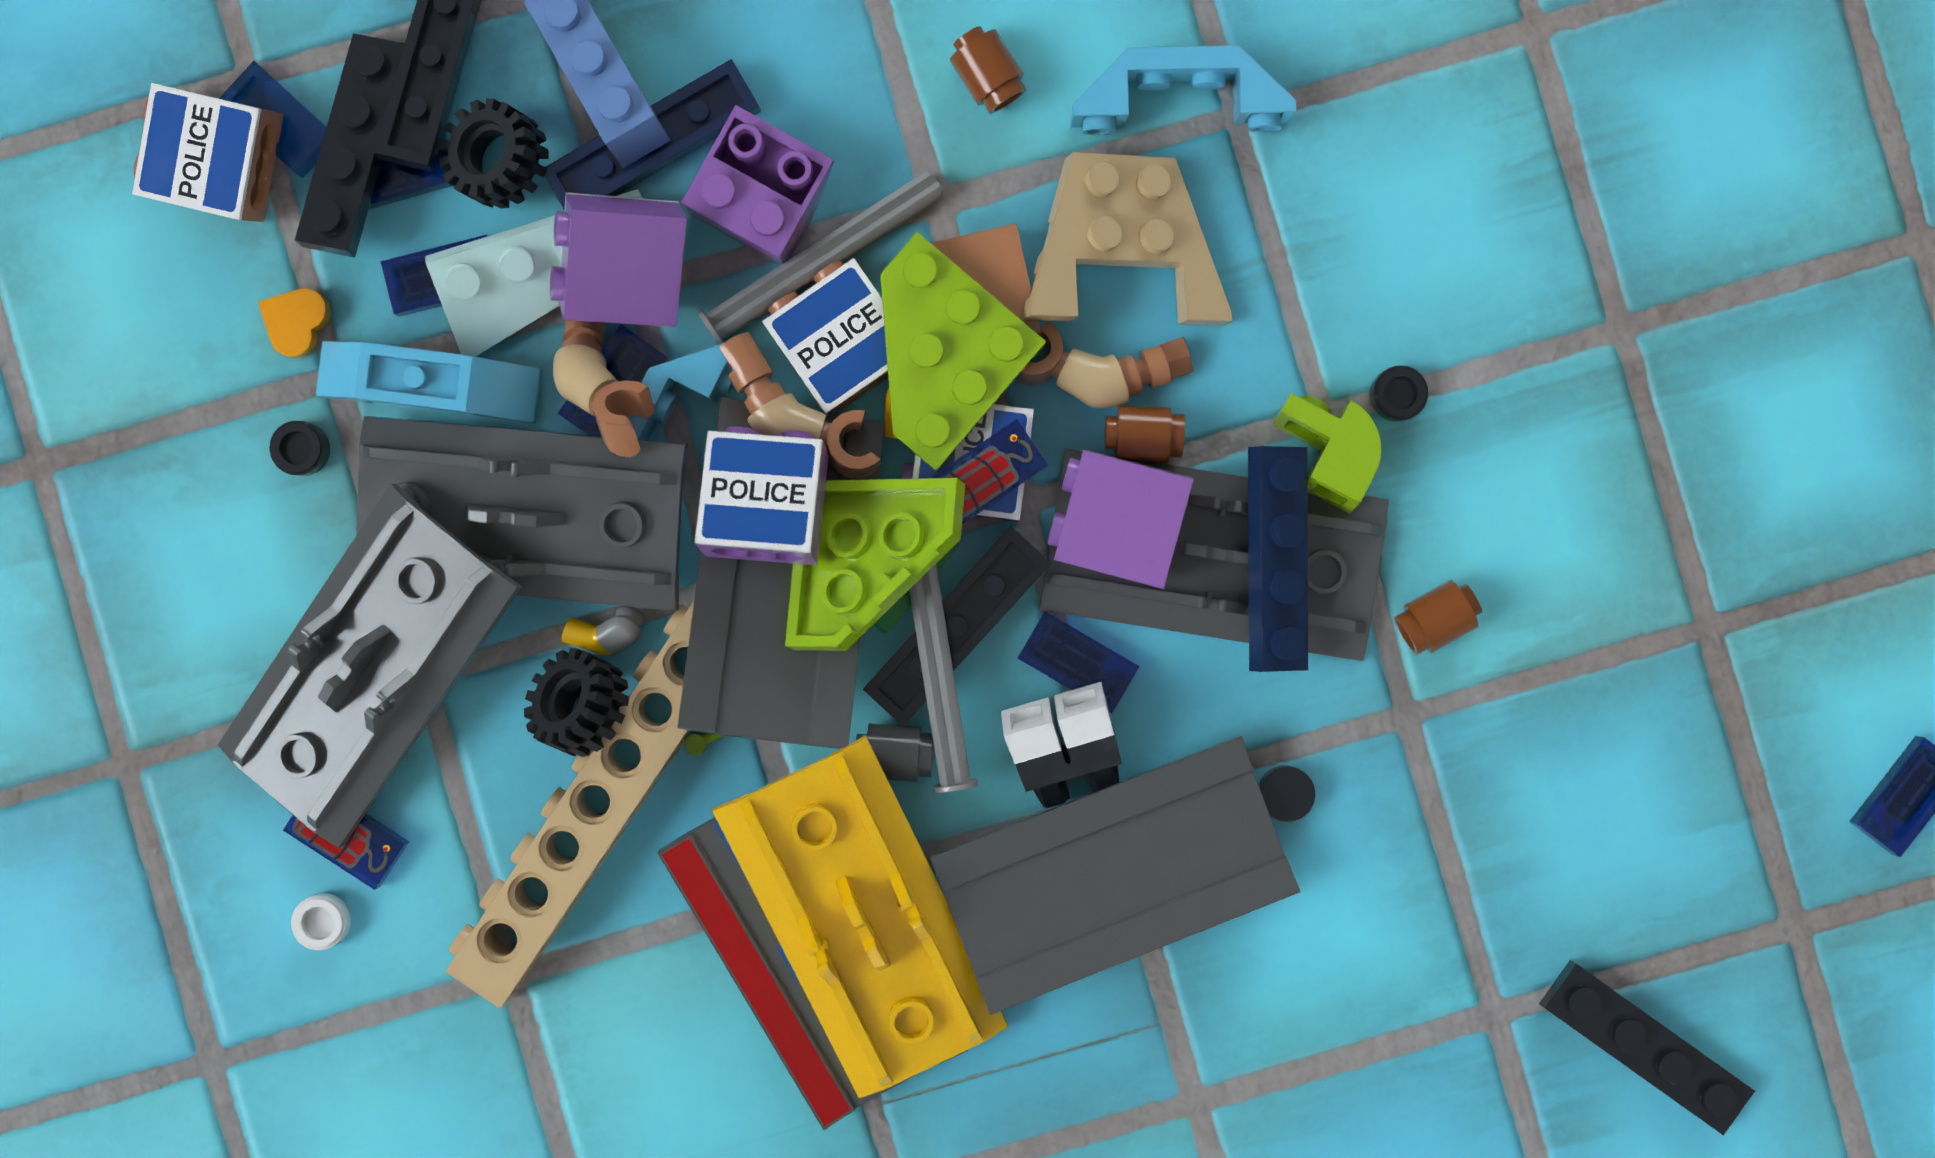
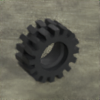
(471, 140)
(595, 712)

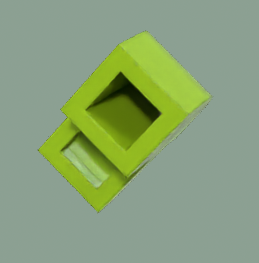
(1346, 445)

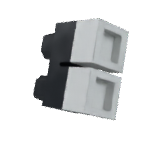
(1039, 751)

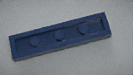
(690, 120)
(1278, 558)

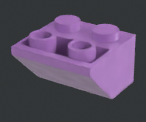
(759, 186)

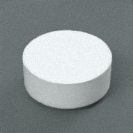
(321, 921)

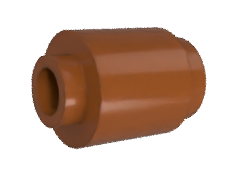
(988, 69)
(1145, 434)
(1439, 617)

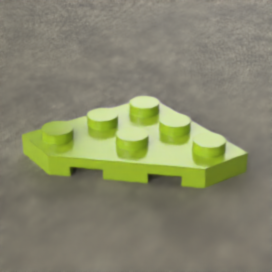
(946, 350)
(871, 552)

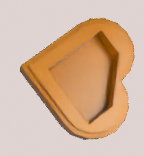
(294, 320)

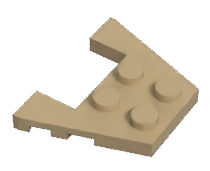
(1125, 215)

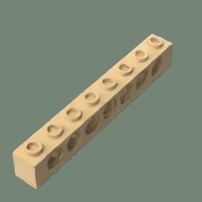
(500, 971)

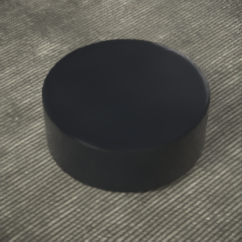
(1399, 393)
(299, 448)
(1287, 793)

